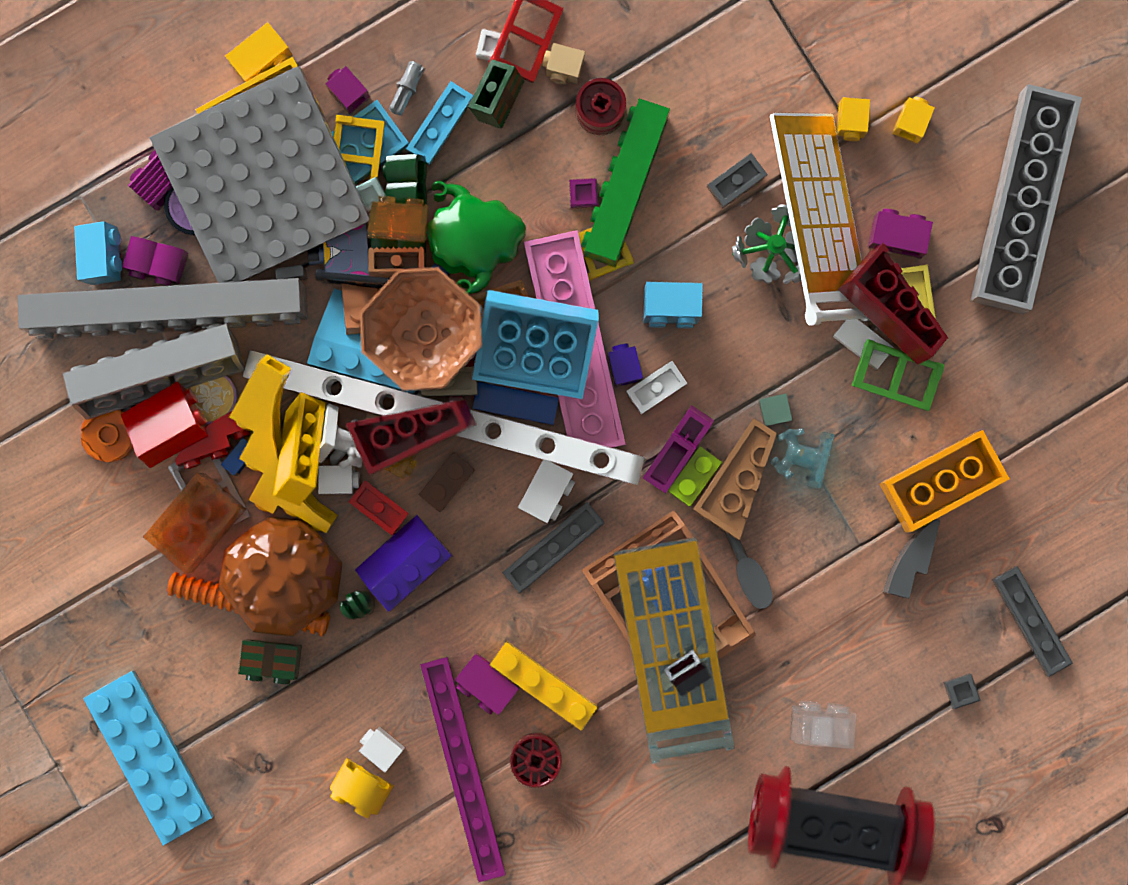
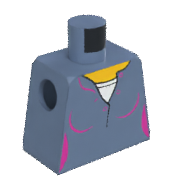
(344, 253)

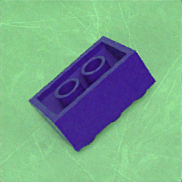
(403, 563)

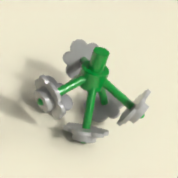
(762, 239)

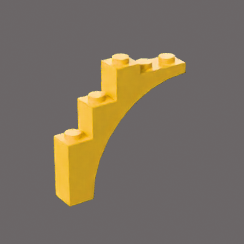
(260, 412)

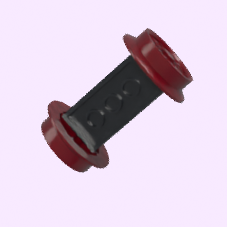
(841, 828)

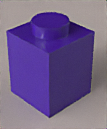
(624, 365)

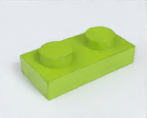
(694, 476)

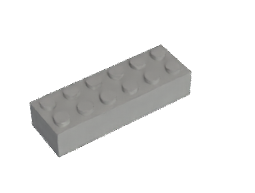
(144, 372)

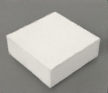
(488, 43)

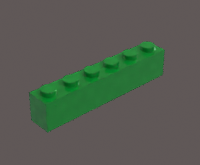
(626, 183)

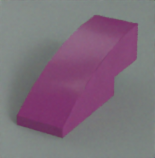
(678, 449)

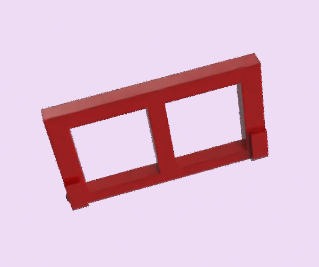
(542, 42)

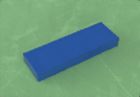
(516, 403)

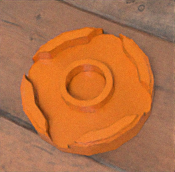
(106, 437)

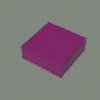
(583, 193)

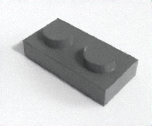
(737, 180)

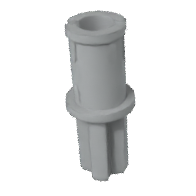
(406, 87)

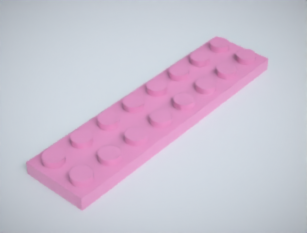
(562, 277)

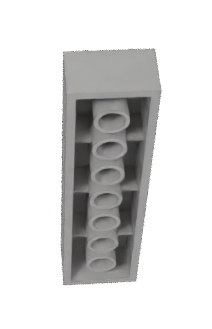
(1026, 199)

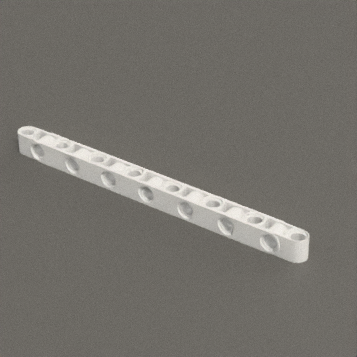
(513, 435)

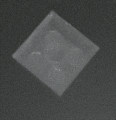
(823, 726)

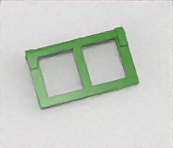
(892, 393)

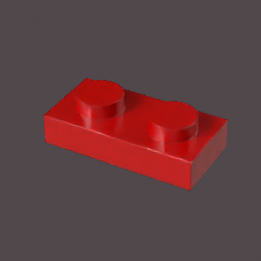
(378, 507)

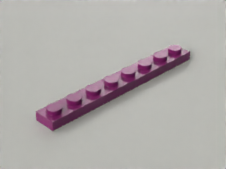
(463, 769)

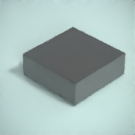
(291, 273)
(961, 691)

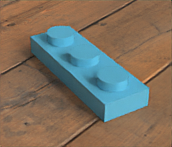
(440, 122)

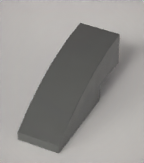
(911, 560)

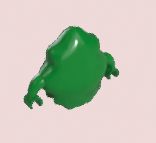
(472, 235)

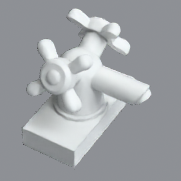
(338, 439)

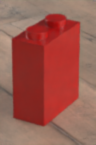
(164, 424)

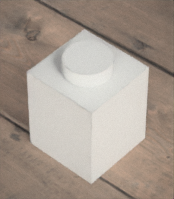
(337, 480)
(380, 748)

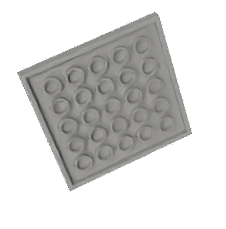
(260, 177)

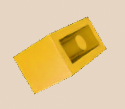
(258, 53)

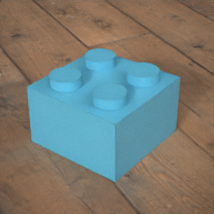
(672, 304)

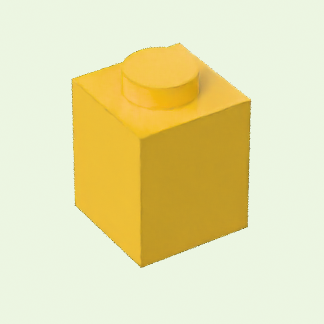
(853, 118)
(913, 119)

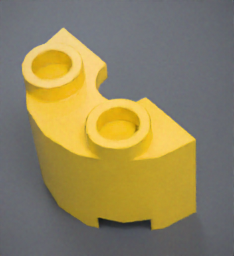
(360, 789)

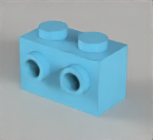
(97, 253)

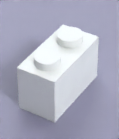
(546, 491)

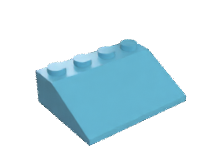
(535, 344)
(342, 353)

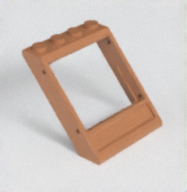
(604, 580)

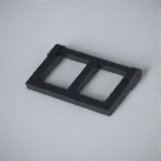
(358, 280)

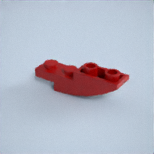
(213, 445)

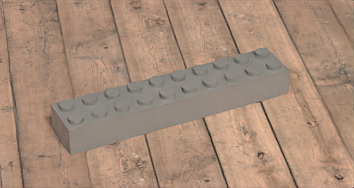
(162, 308)

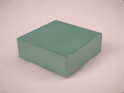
(775, 410)

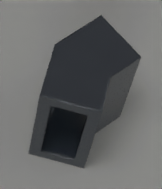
(687, 673)

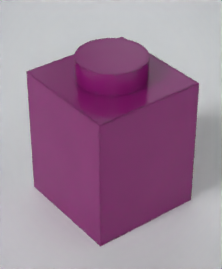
(347, 89)

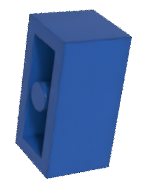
(232, 462)

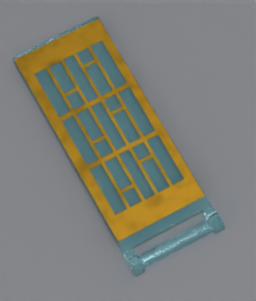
(664, 621)

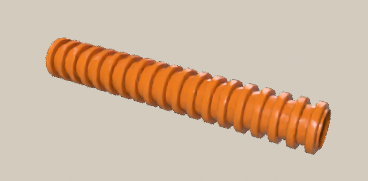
(209, 593)

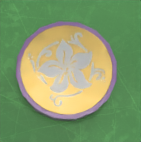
(216, 398)

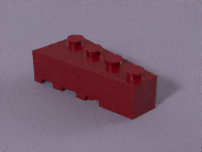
(893, 305)
(401, 435)

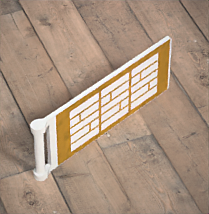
(817, 210)

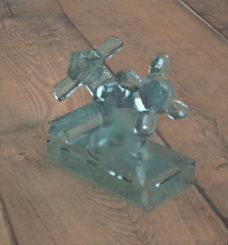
(805, 456)

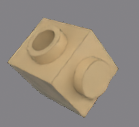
(563, 64)

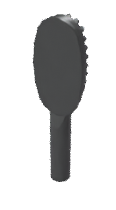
(751, 576)

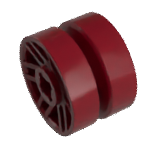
(610, 96)
(530, 773)

